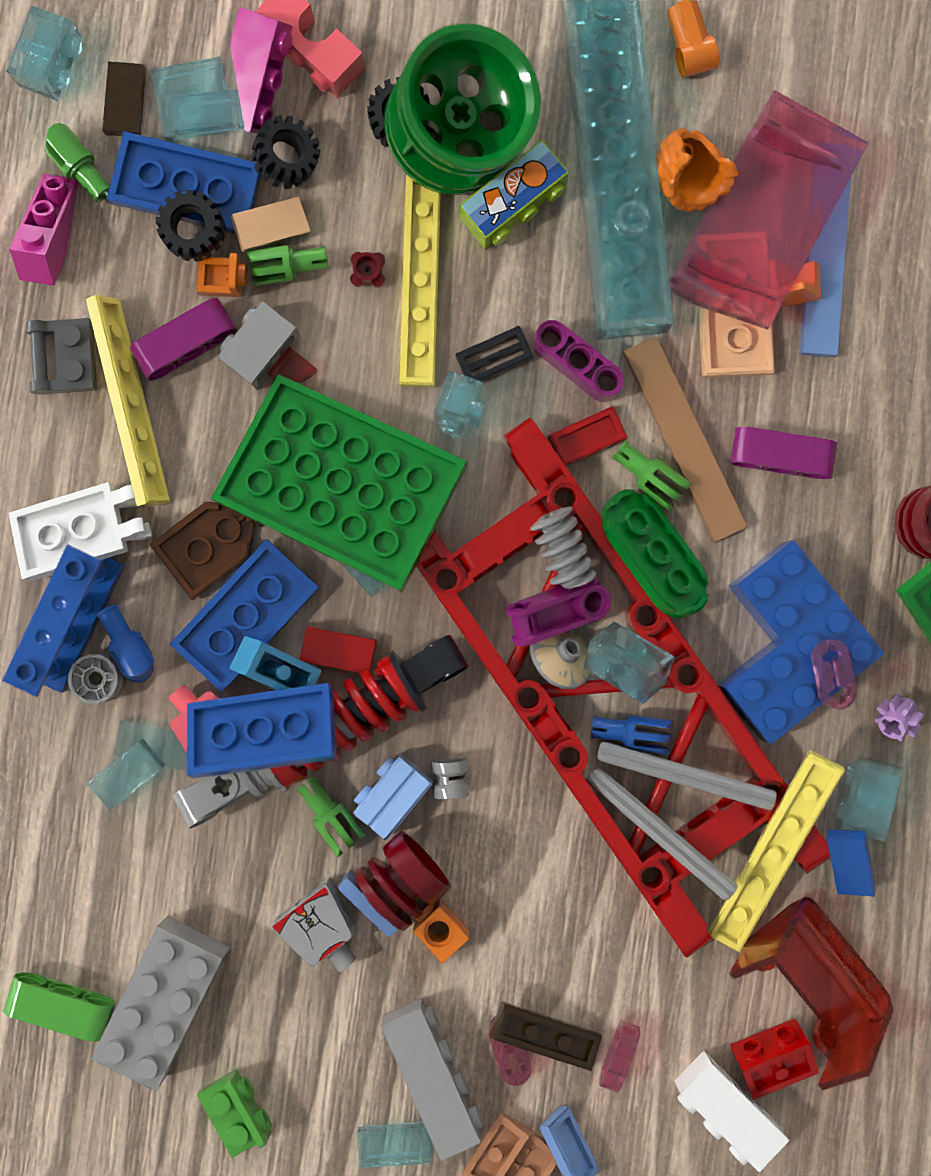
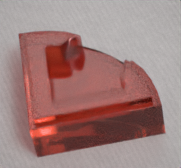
(292, 367)

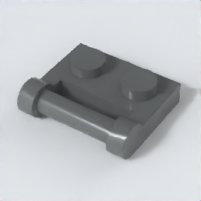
(73, 356)

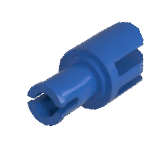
(126, 646)
(627, 731)

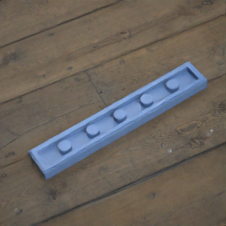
(822, 317)

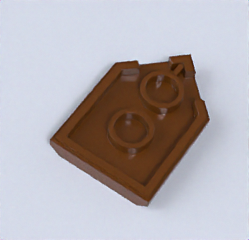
(205, 546)

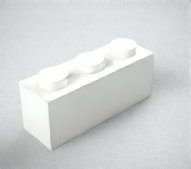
(730, 1112)

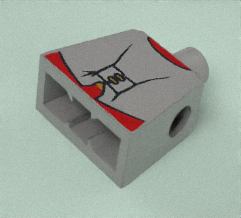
(318, 927)

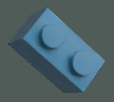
(272, 666)

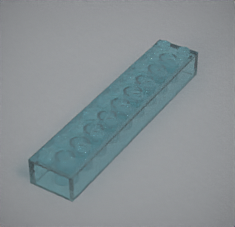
(617, 166)

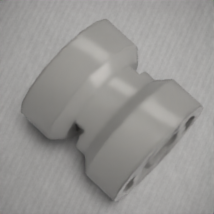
(450, 778)

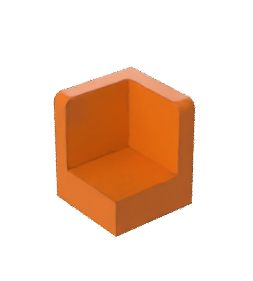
(806, 286)

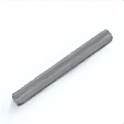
(687, 775)
(662, 834)

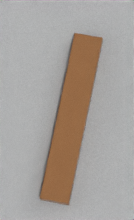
(684, 439)

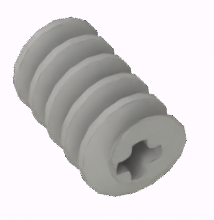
(564, 549)

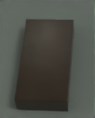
(124, 98)

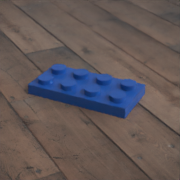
(154, 169)
(250, 604)
(260, 731)

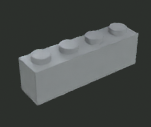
(432, 1079)

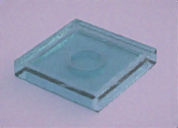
(181, 79)

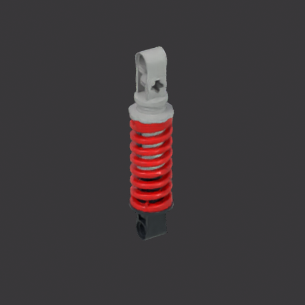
(354, 718)

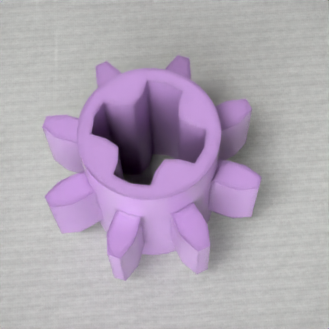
(899, 717)

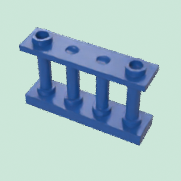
(63, 621)

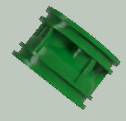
(505, 88)

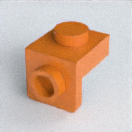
(221, 276)

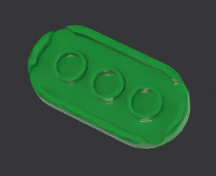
(655, 553)

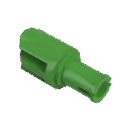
(75, 160)
(283, 263)
(648, 471)
(325, 811)

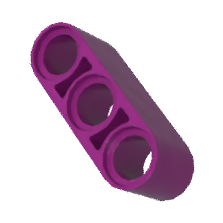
(183, 339)
(570, 345)
(783, 453)

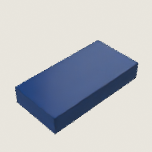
(851, 862)

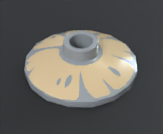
(562, 660)

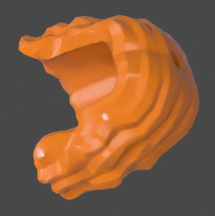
(693, 170)

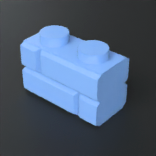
(392, 796)

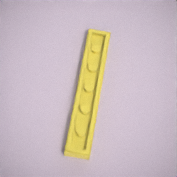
(420, 286)
(128, 401)
(776, 849)

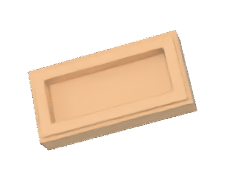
(270, 224)

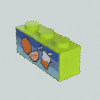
(514, 195)

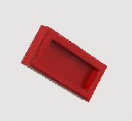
(588, 436)
(337, 650)

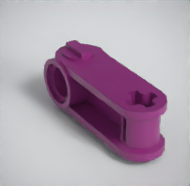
(557, 611)

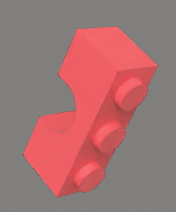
(331, 62)

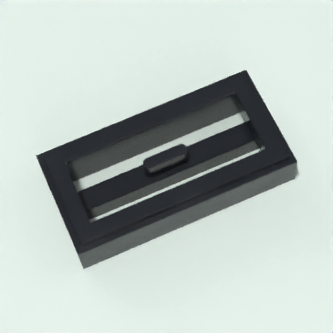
(490, 343)

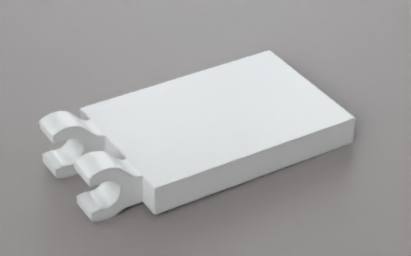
(80, 519)

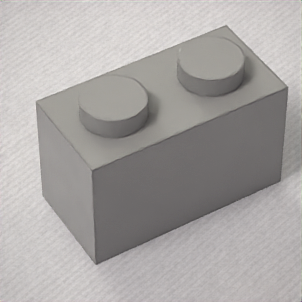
(258, 344)

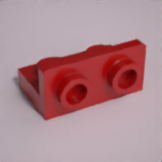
(775, 1058)

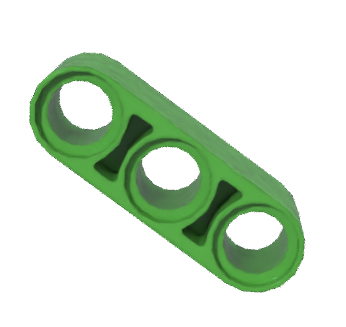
(58, 1006)

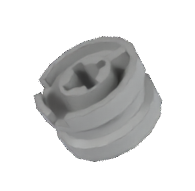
(90, 692)

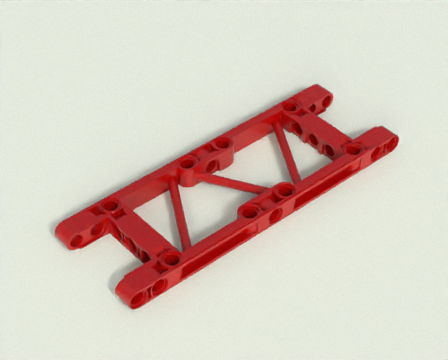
(708, 831)

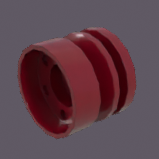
(914, 522)
(395, 886)

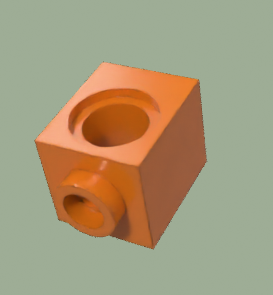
(441, 945)

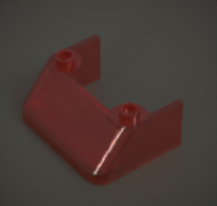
(832, 981)

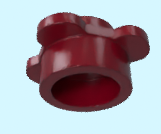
(363, 260)

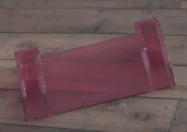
(770, 219)

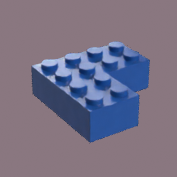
(796, 613)

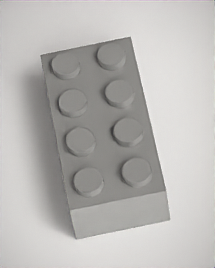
(160, 1003)

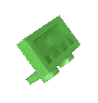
(235, 1113)

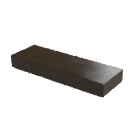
(546, 1036)

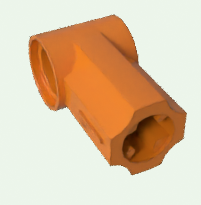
(694, 48)

